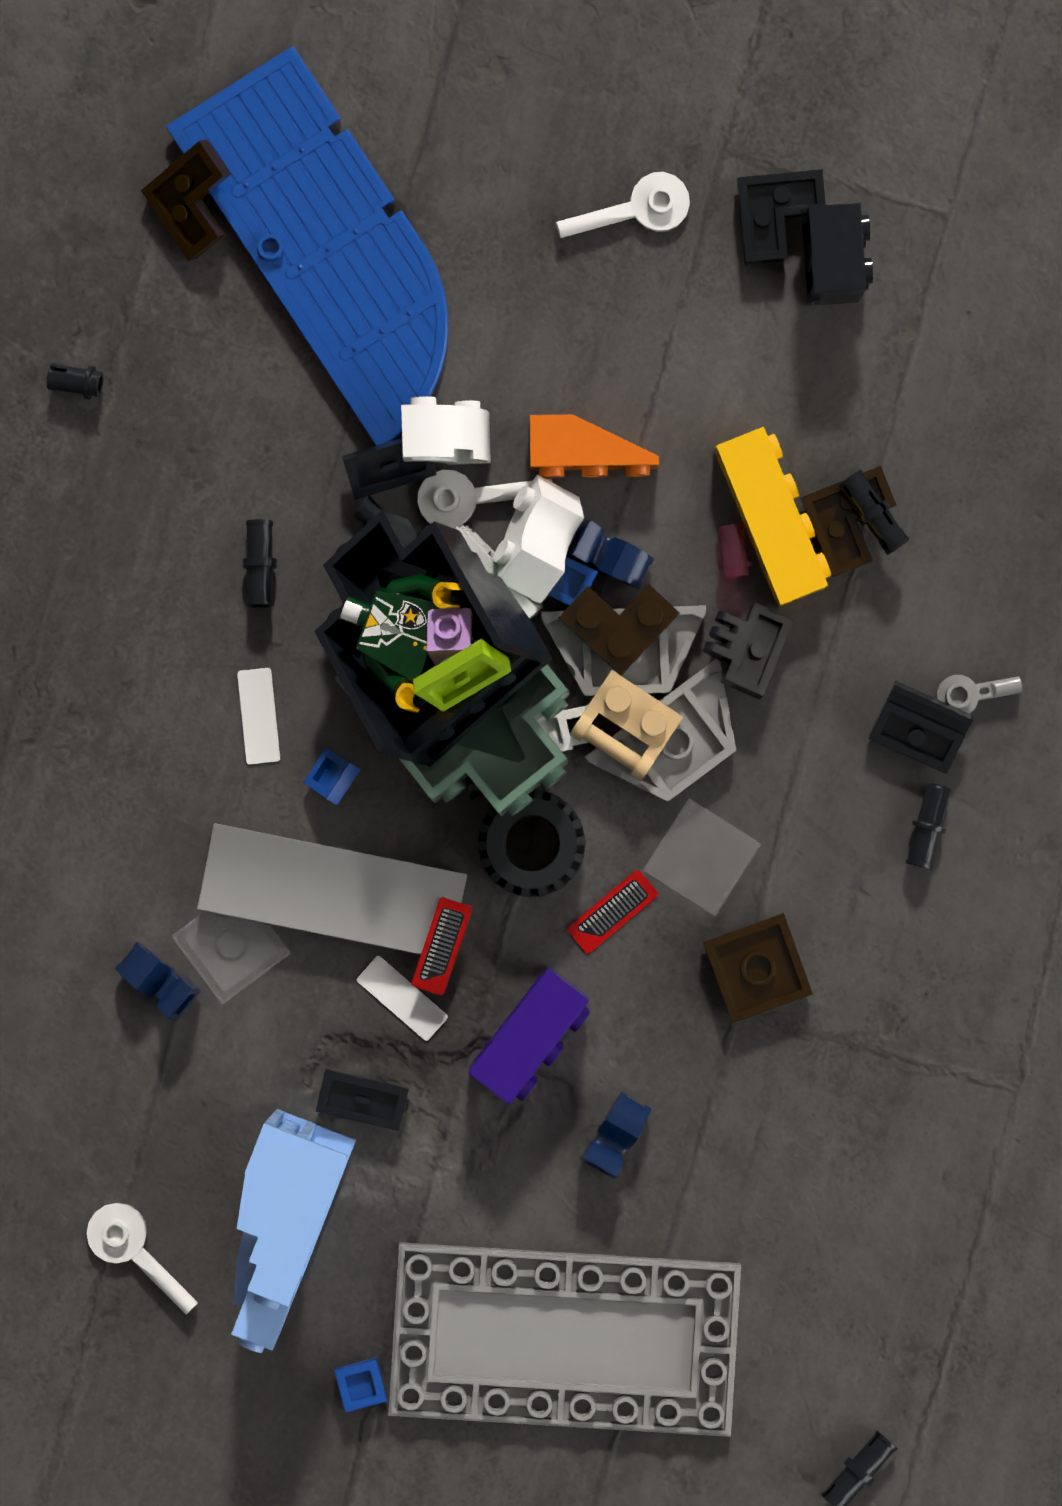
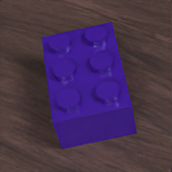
(530, 1036)

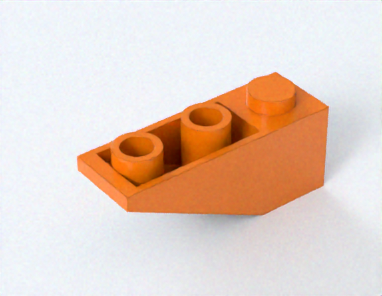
(575, 444)

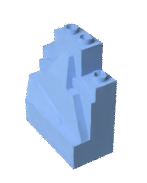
(281, 1217)

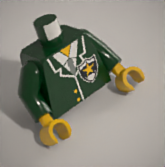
(396, 630)

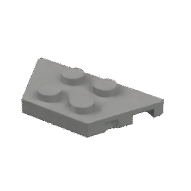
(652, 671)
(694, 747)

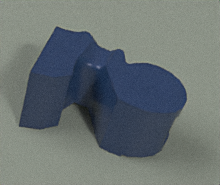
(609, 555)
(158, 981)
(616, 1135)

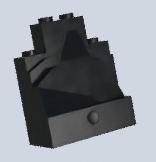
(390, 551)

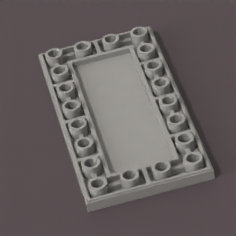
(564, 1339)

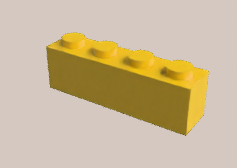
(771, 516)

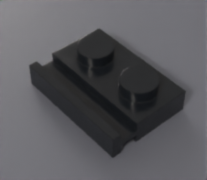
(921, 727)

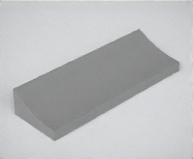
(323, 889)

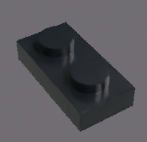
(383, 469)
(362, 1099)

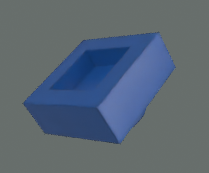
(572, 582)
(331, 776)
(361, 1384)

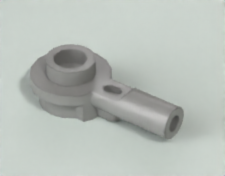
(964, 693)

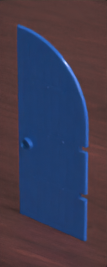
(322, 241)

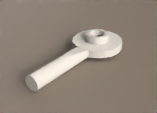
(656, 203)
(453, 499)
(118, 1235)

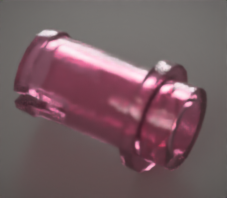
(734, 552)

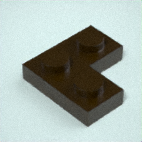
(178, 198)
(837, 523)
(615, 636)

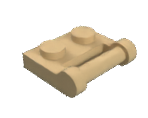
(633, 712)

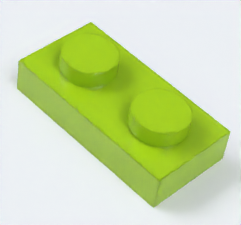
(462, 675)

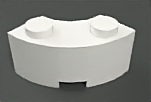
(445, 432)
(538, 538)

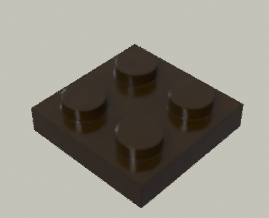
(757, 968)

